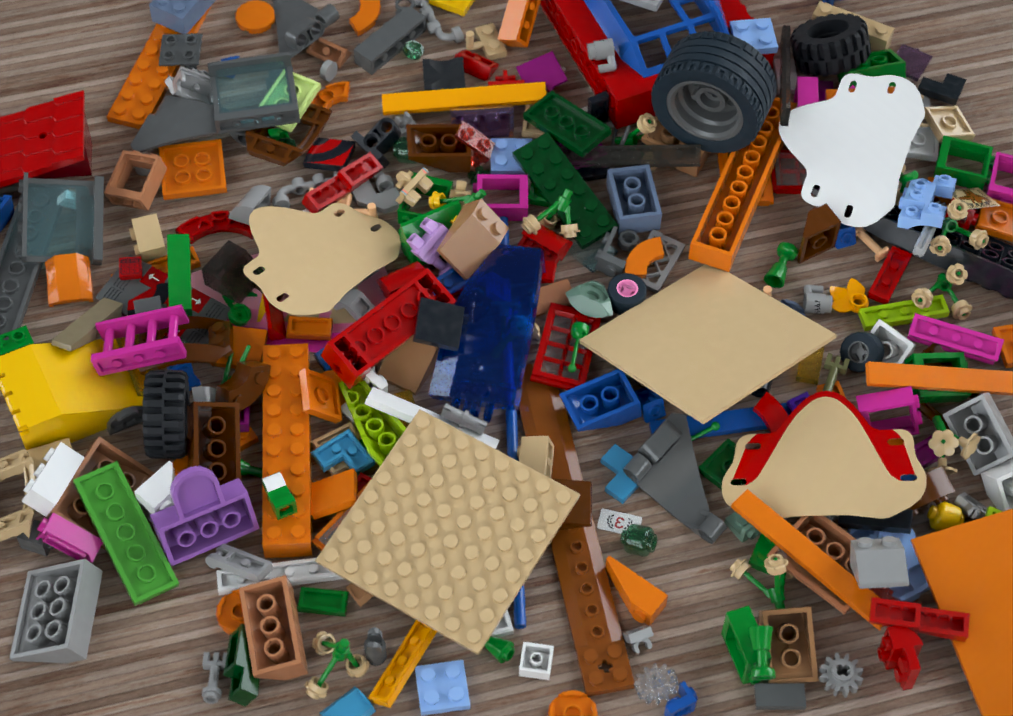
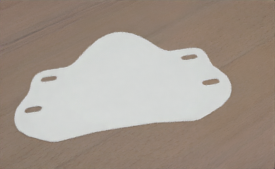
(856, 145)

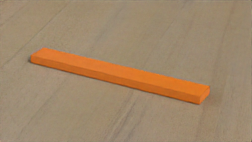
(939, 378)
(805, 553)

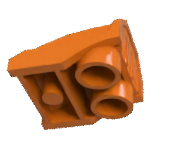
(69, 279)

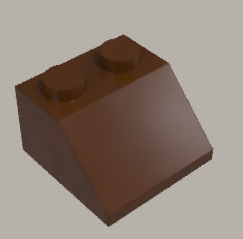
(819, 233)

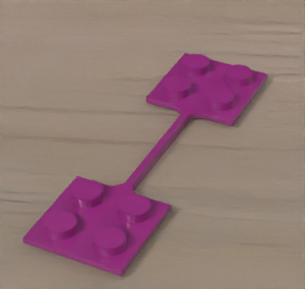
(544, 69)

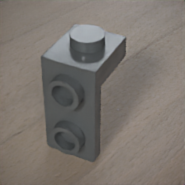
(608, 263)

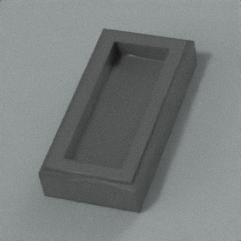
(780, 696)

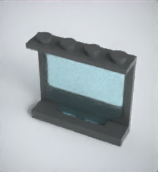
(253, 92)
(60, 218)

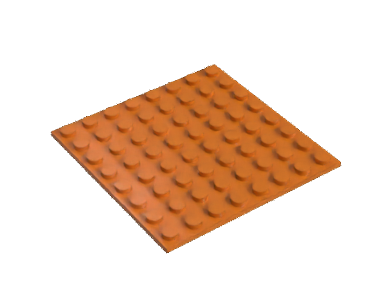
(973, 574)

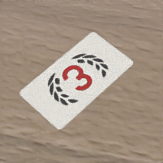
(616, 521)

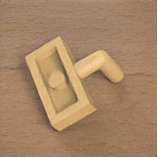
(487, 40)

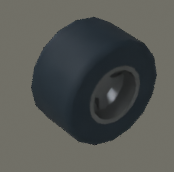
(853, 349)

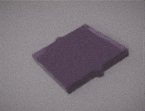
(915, 61)

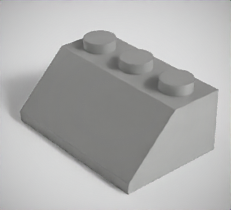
(982, 417)

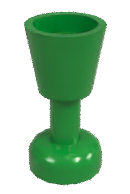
(777, 273)
(761, 643)

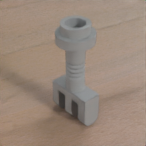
(211, 693)

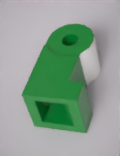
(279, 495)

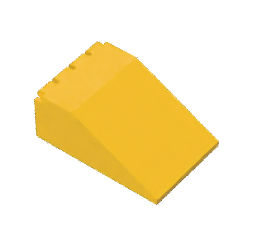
(60, 393)

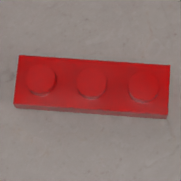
(889, 275)

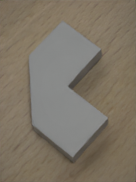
(384, 200)

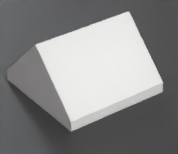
(896, 346)

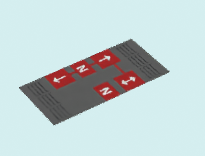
(202, 304)

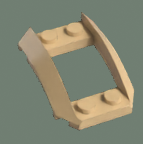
(21, 520)

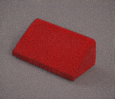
(477, 65)
(275, 321)

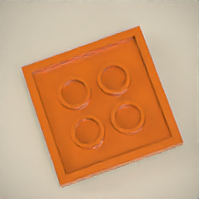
(193, 169)

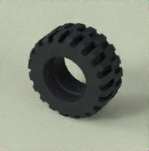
(830, 44)
(165, 414)

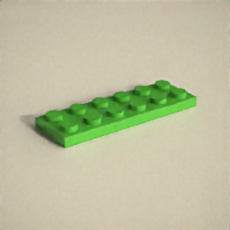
(125, 533)

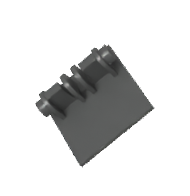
(180, 50)

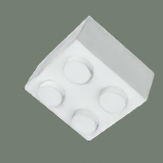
(536, 660)

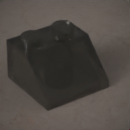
(226, 274)

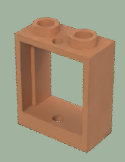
(140, 200)

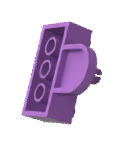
(202, 515)

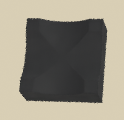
(443, 74)

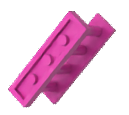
(955, 339)
(143, 354)

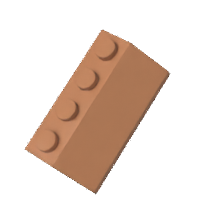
(273, 629)

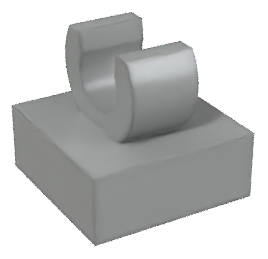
(402, 120)
(638, 635)

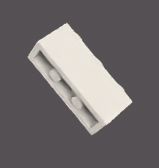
(52, 478)

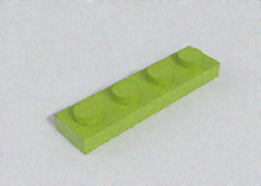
(901, 312)

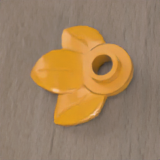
(846, 298)

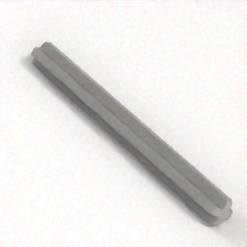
(925, 238)

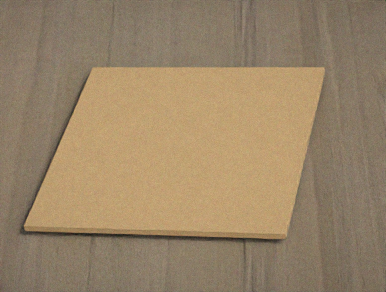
(707, 341)
(448, 530)

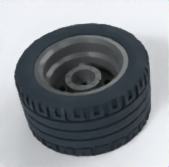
(714, 91)

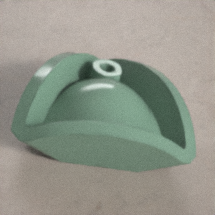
(590, 299)

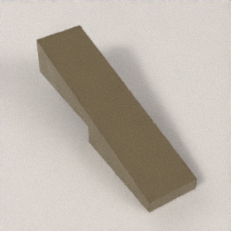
(84, 329)

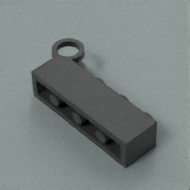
(390, 38)

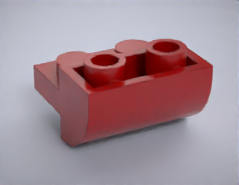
(552, 243)
(395, 280)
(900, 652)

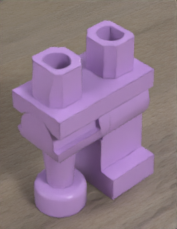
(426, 247)

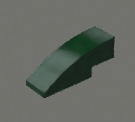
(238, 667)

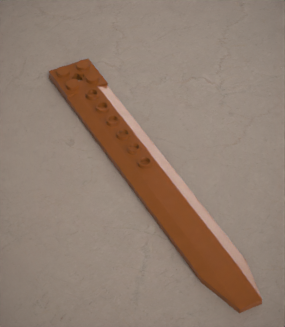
(578, 555)

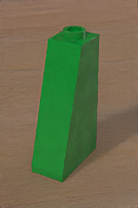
(179, 271)

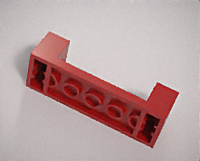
(381, 329)

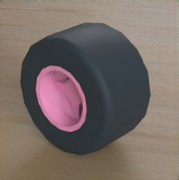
(626, 292)

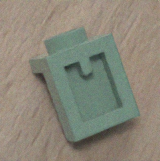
(740, 527)

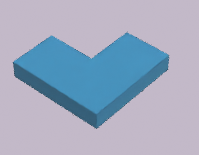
(343, 448)
(621, 486)

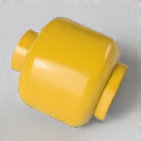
(945, 516)

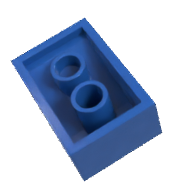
(602, 402)

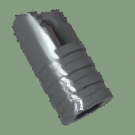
(375, 647)

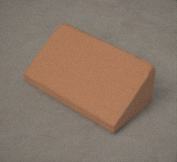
(327, 50)
(553, 293)

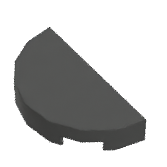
(124, 419)

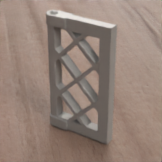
(666, 242)

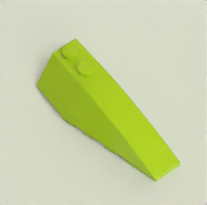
(375, 427)

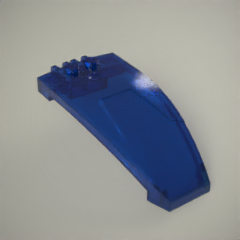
(494, 333)

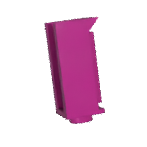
(68, 538)

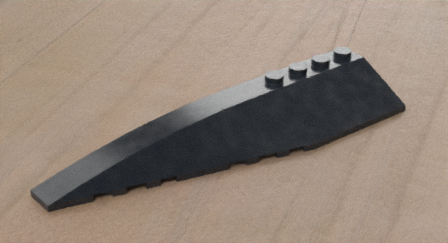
(987, 266)

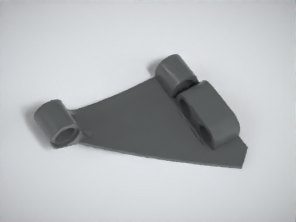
(301, 24)
(178, 121)
(670, 476)

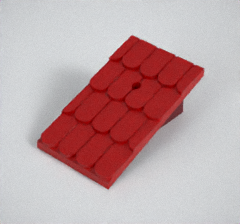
(46, 141)

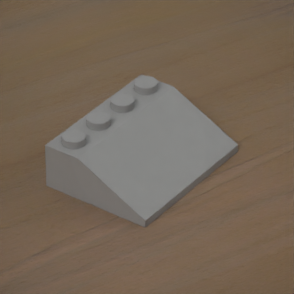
(57, 613)

